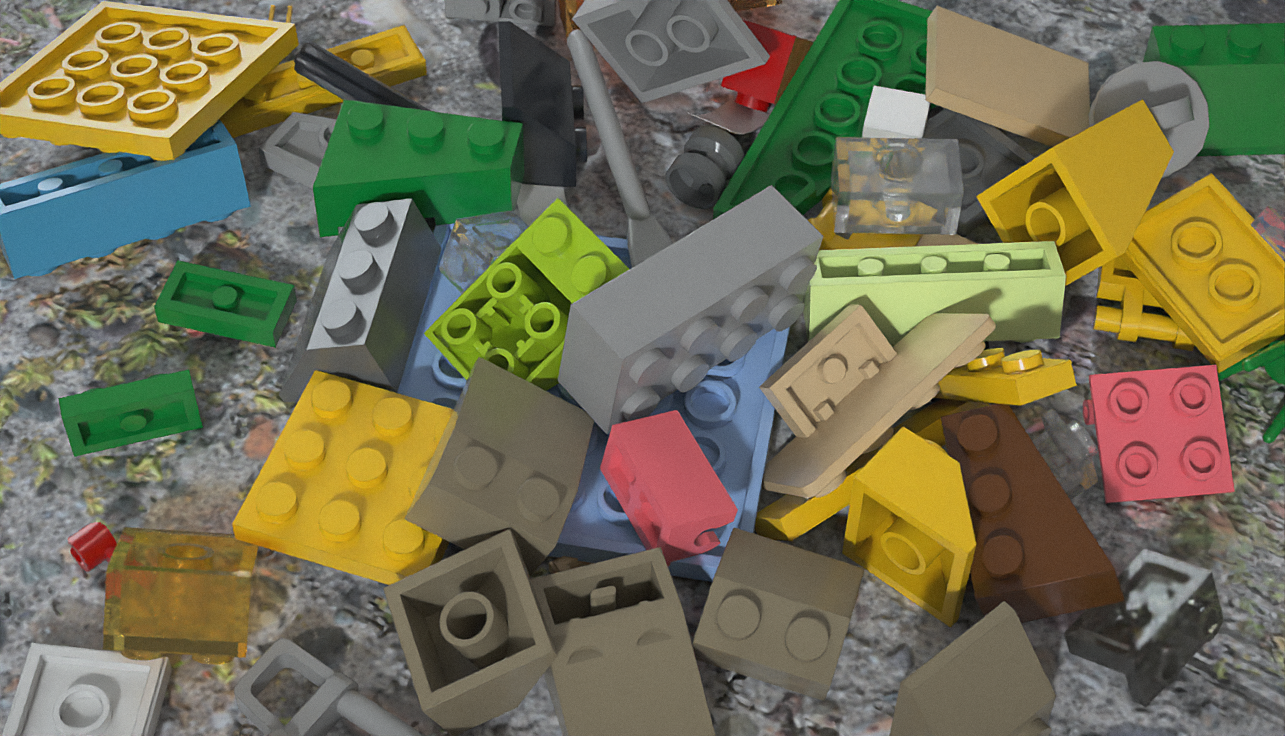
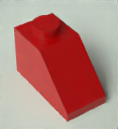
(767, 82)

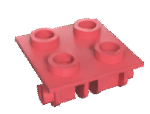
(1160, 433)

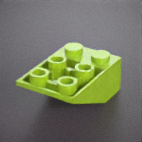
(524, 299)

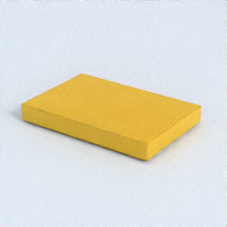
(1211, 272)

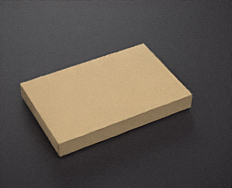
(1005, 79)

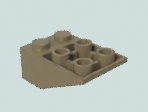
(621, 651)

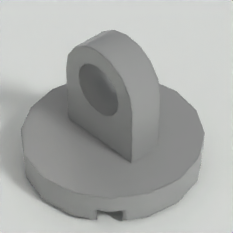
(1172, 100)

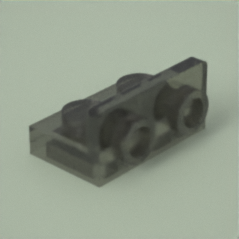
(1157, 628)

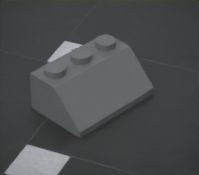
(367, 299)

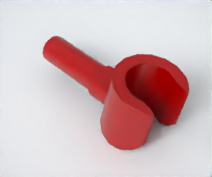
(92, 545)

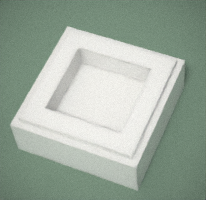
(896, 114)

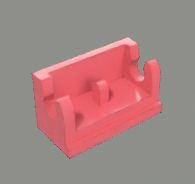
(666, 485)

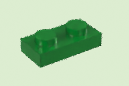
(226, 303)
(130, 412)

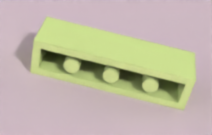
(901, 286)

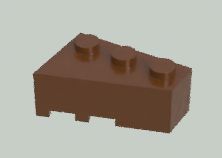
(1025, 527)

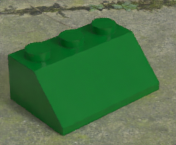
(1240, 78)

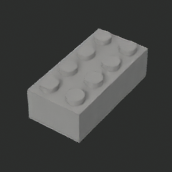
(688, 309)

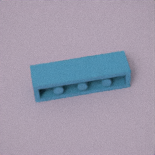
(116, 201)

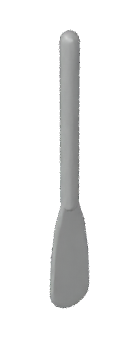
(644, 231)

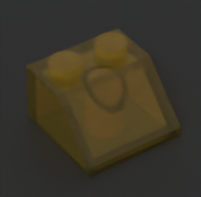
(180, 595)

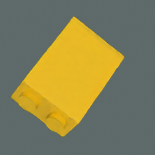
(1084, 191)

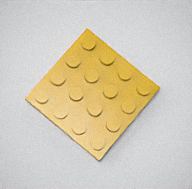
(140, 78)

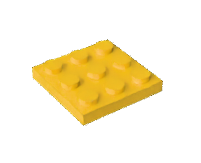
(346, 481)

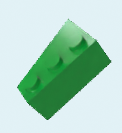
(438, 159)

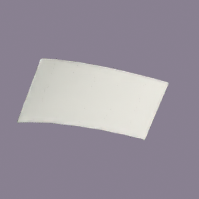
(735, 118)
(536, 199)

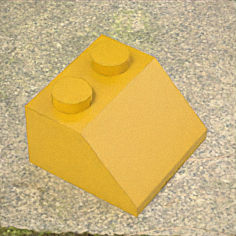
(913, 524)

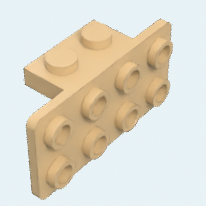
(852, 388)

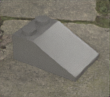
(669, 43)

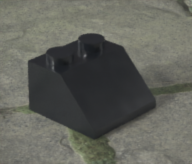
(541, 96)

